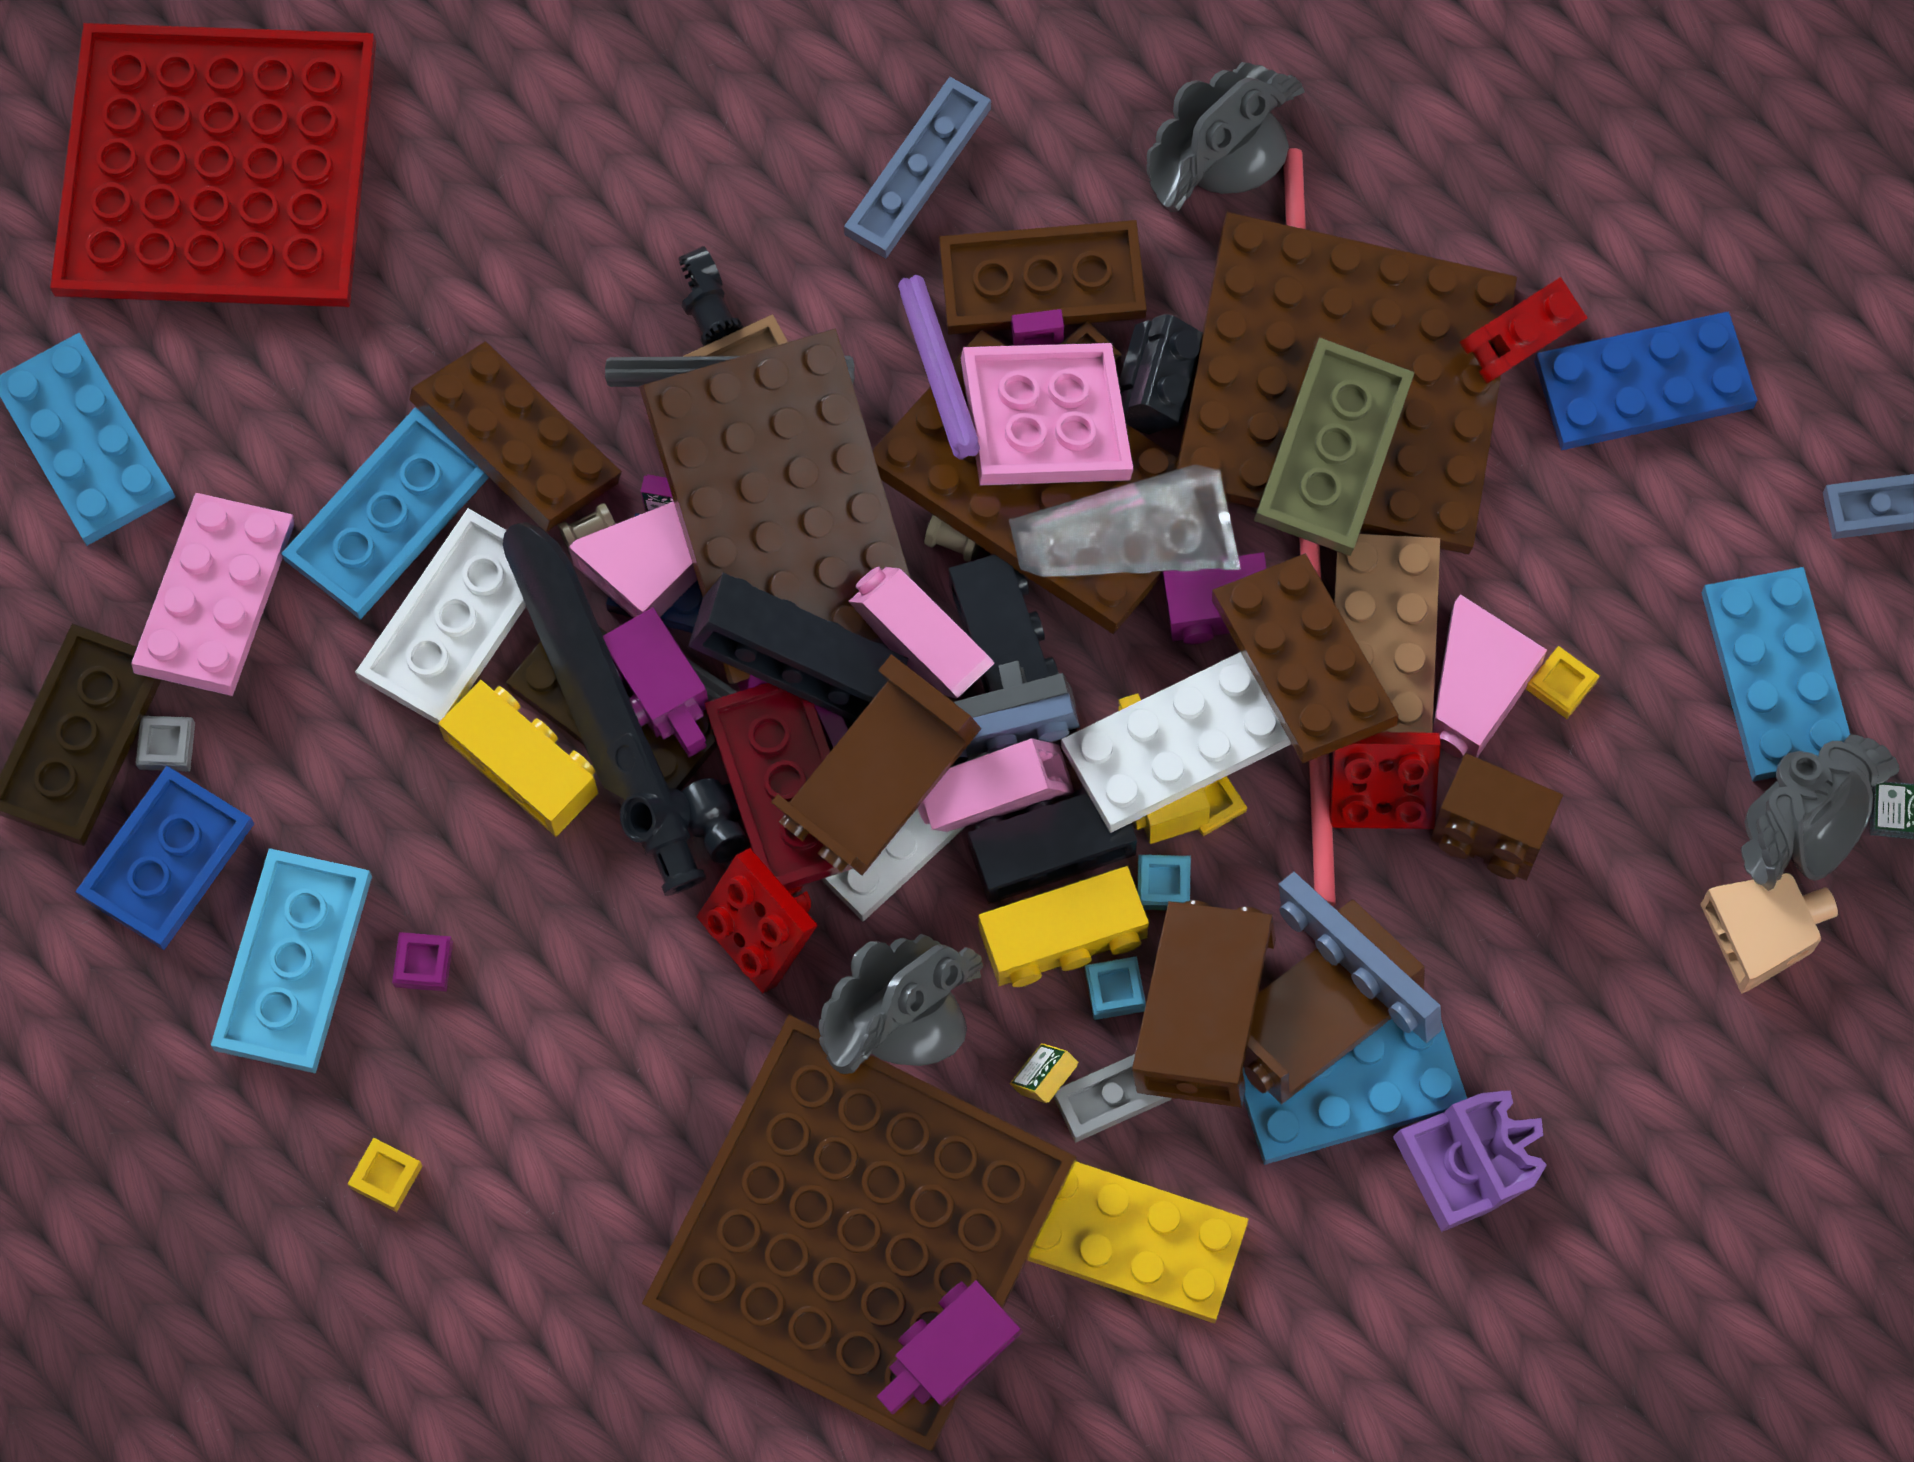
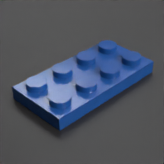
(1645, 380)

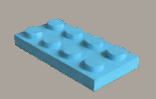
(291, 960)

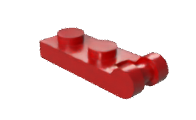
(1524, 329)

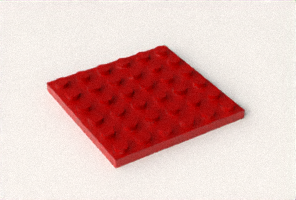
(214, 165)

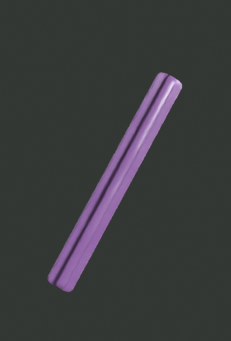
(939, 367)

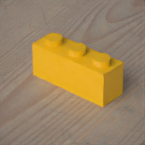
(520, 756)
(1064, 927)

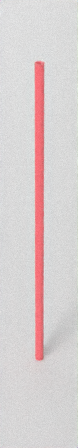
(1319, 767)

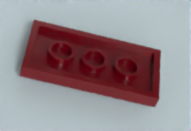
(769, 749)

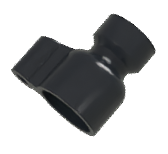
(715, 818)

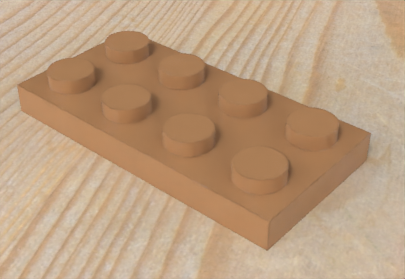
(1391, 609)

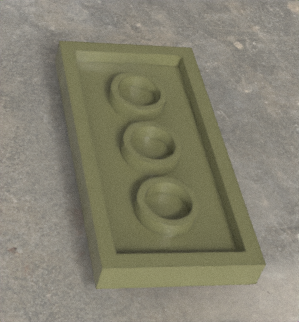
(1334, 446)

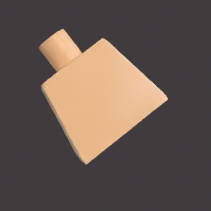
(1765, 929)

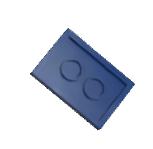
(165, 857)

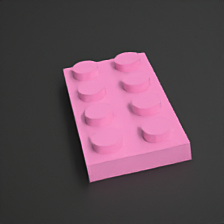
(213, 594)

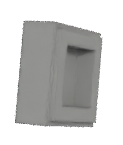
(165, 743)

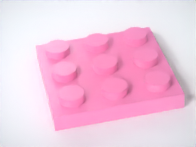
(1046, 414)

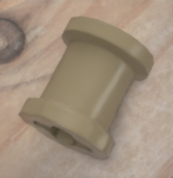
(595, 522)
(946, 536)

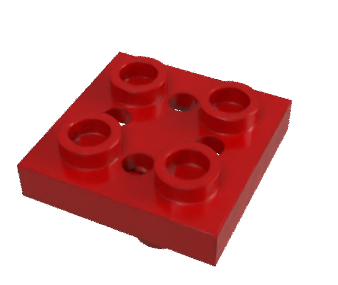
(1384, 771)
(757, 920)

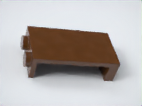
(879, 770)
(1202, 1003)
(1317, 1014)

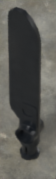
(600, 704)

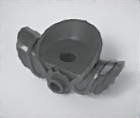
(1222, 135)
(1815, 809)
(898, 1004)

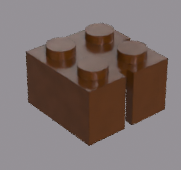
(1495, 818)

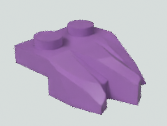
(1471, 1157)

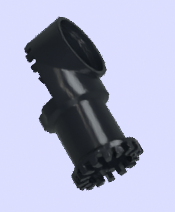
(707, 296)

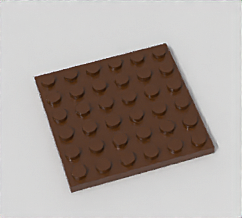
(1264, 315)
(849, 1220)

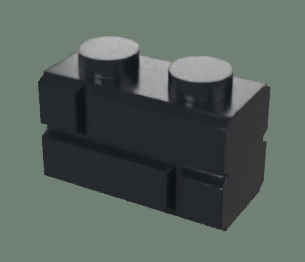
(1158, 373)

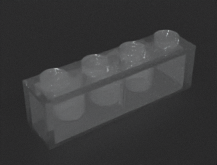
(1136, 528)

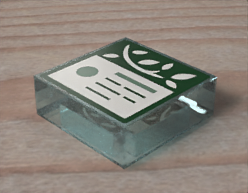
(1892, 810)

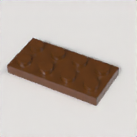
(1081, 269)
(515, 436)
(1304, 658)

